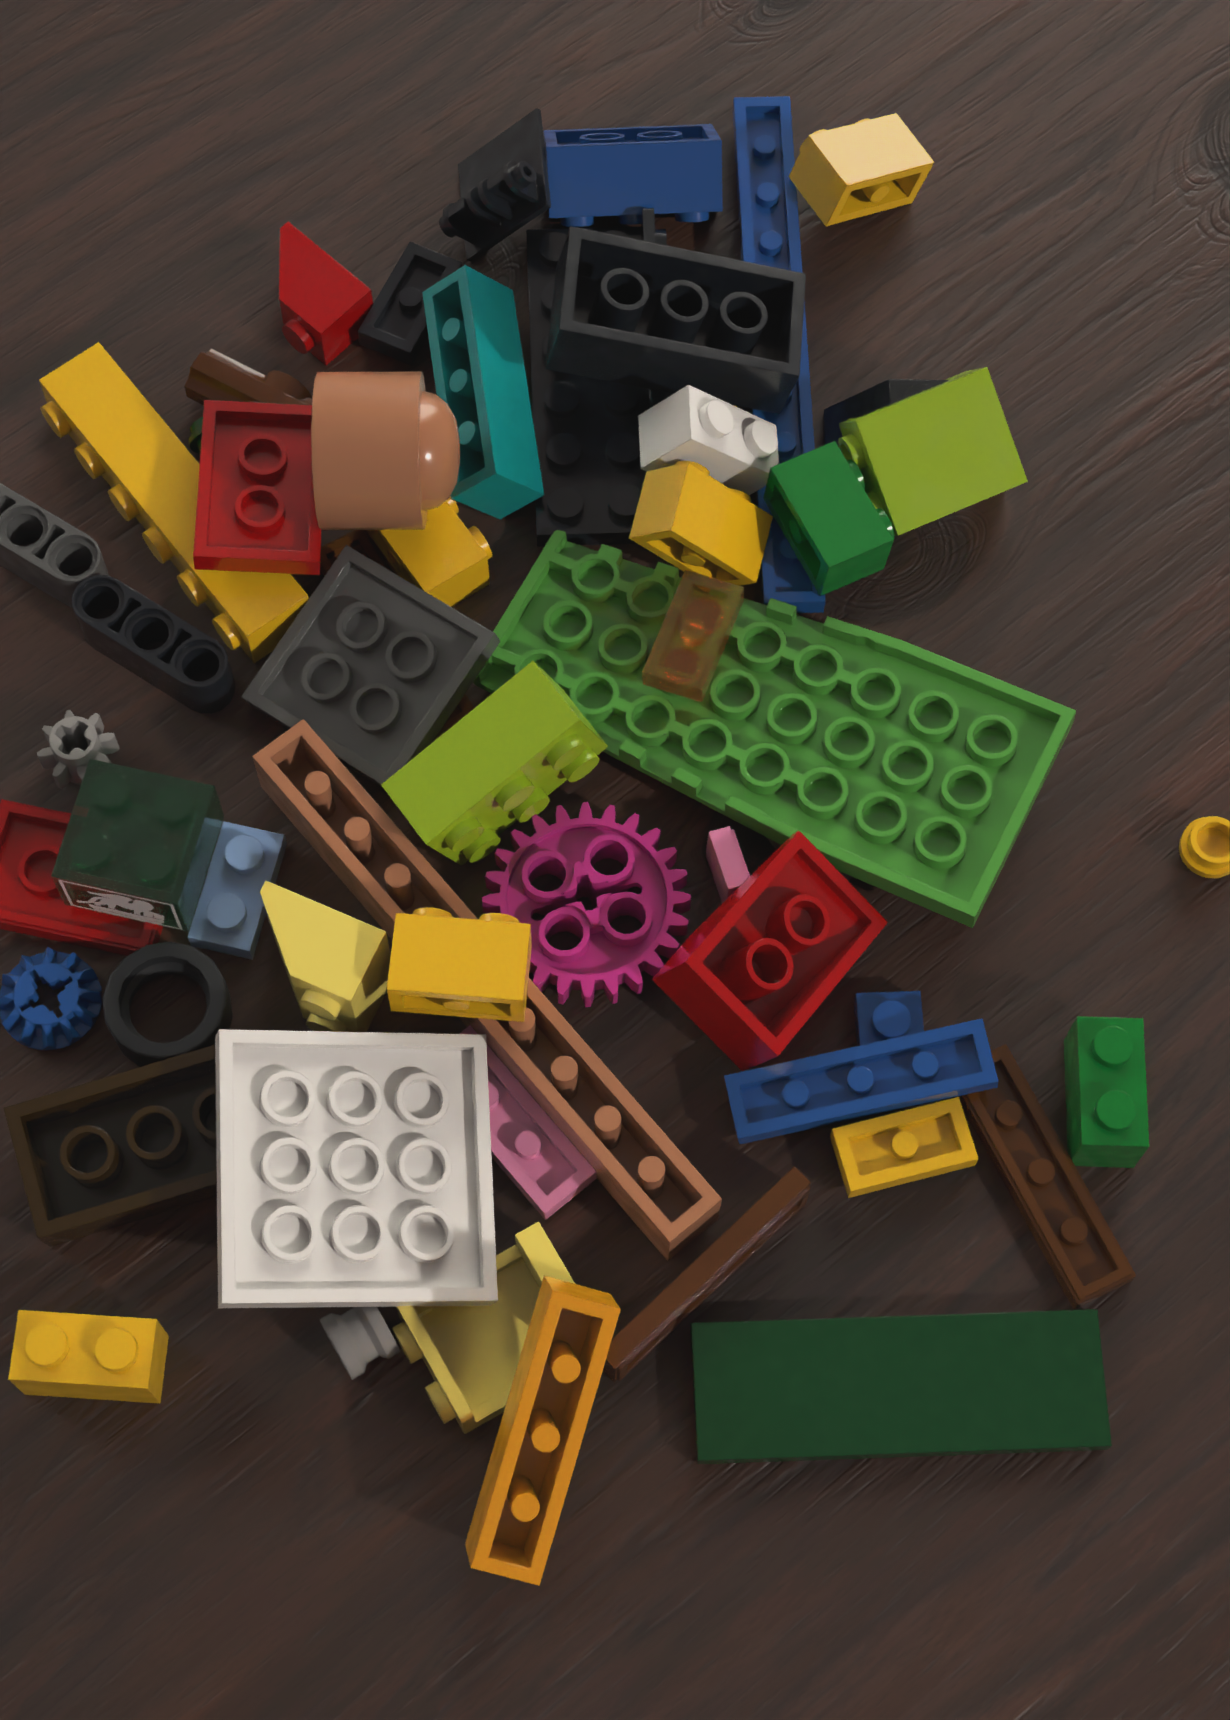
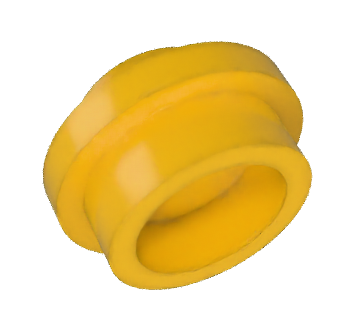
(1206, 847)

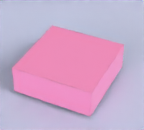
(726, 861)

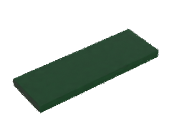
(899, 1386)

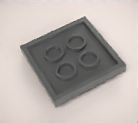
(371, 666)

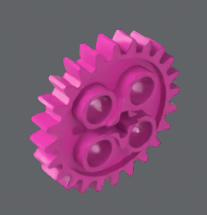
(569, 852)

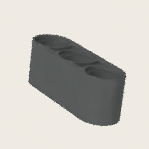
(53, 555)

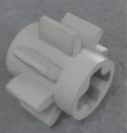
(73, 744)

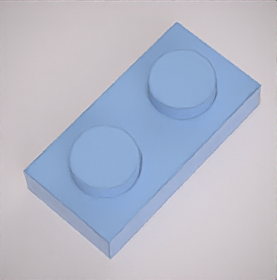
(231, 903)

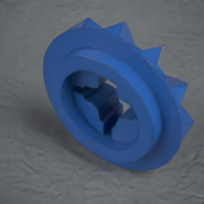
(38, 1026)

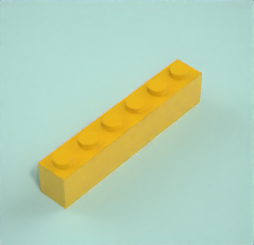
(158, 484)

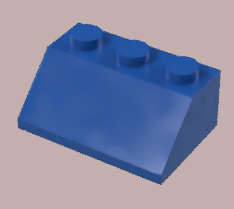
(634, 169)

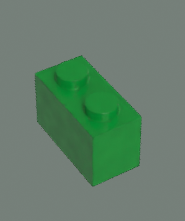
(829, 517)
(1106, 1092)

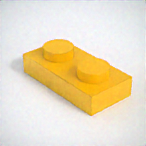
(903, 1147)

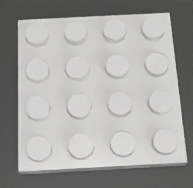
(353, 1170)

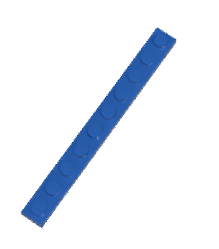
(773, 239)

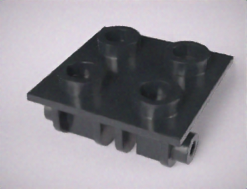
(500, 187)

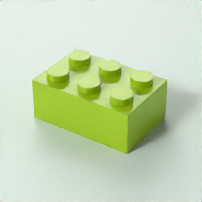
(495, 766)

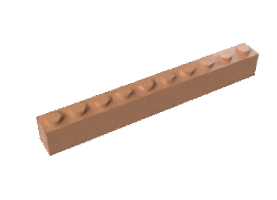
(544, 1051)

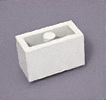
(712, 433)

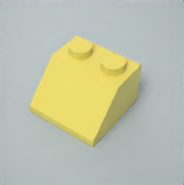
(330, 959)

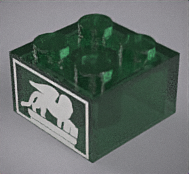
(138, 845)

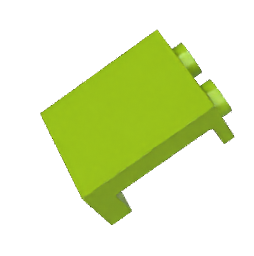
(934, 451)

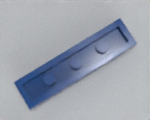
(861, 1081)

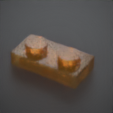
(693, 636)

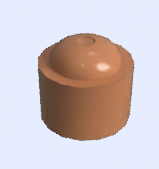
(380, 450)

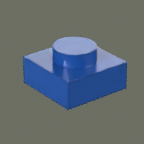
(887, 1015)

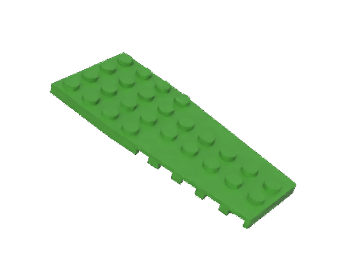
(808, 726)

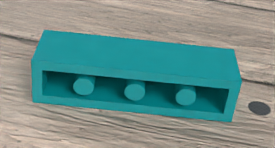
(486, 387)

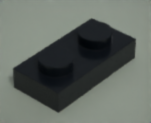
(397, 317)

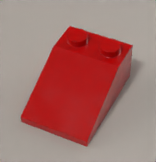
(771, 953)

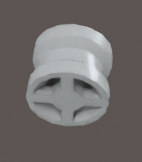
(359, 1337)

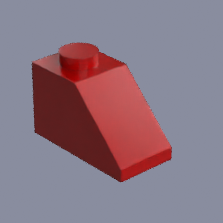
(318, 298)

